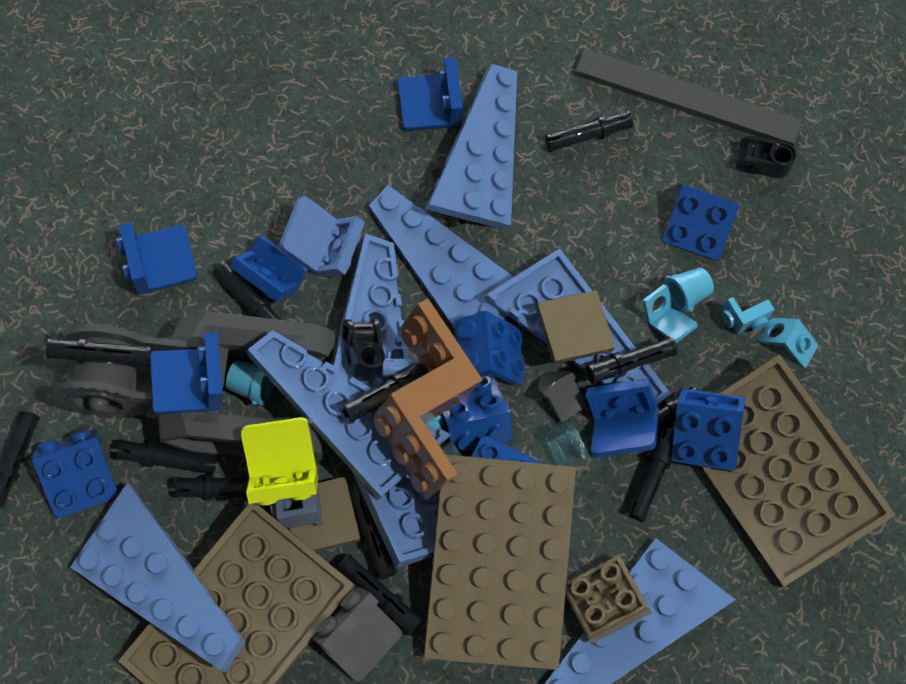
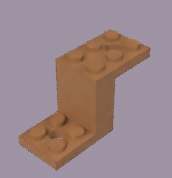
(412, 406)

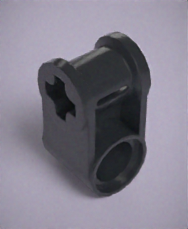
(764, 156)
(361, 342)

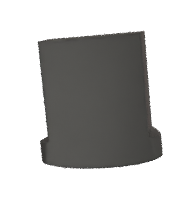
(561, 394)

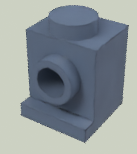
(309, 513)

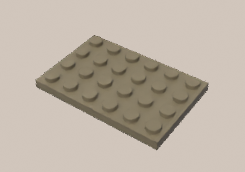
(794, 477)
(500, 563)
(271, 593)

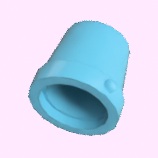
(689, 288)
(249, 382)

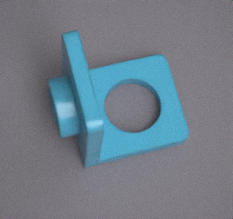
(666, 318)
(794, 338)

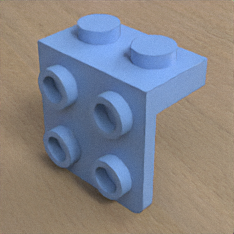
(320, 239)

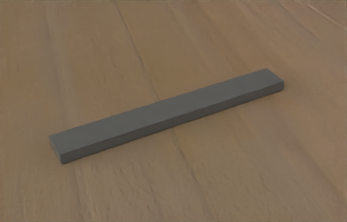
(688, 97)

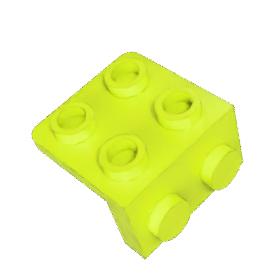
(279, 461)

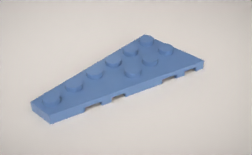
(481, 161)
(444, 263)
(554, 279)
(374, 296)
(317, 393)
(404, 521)
(150, 575)
(678, 603)

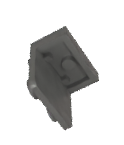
(357, 634)

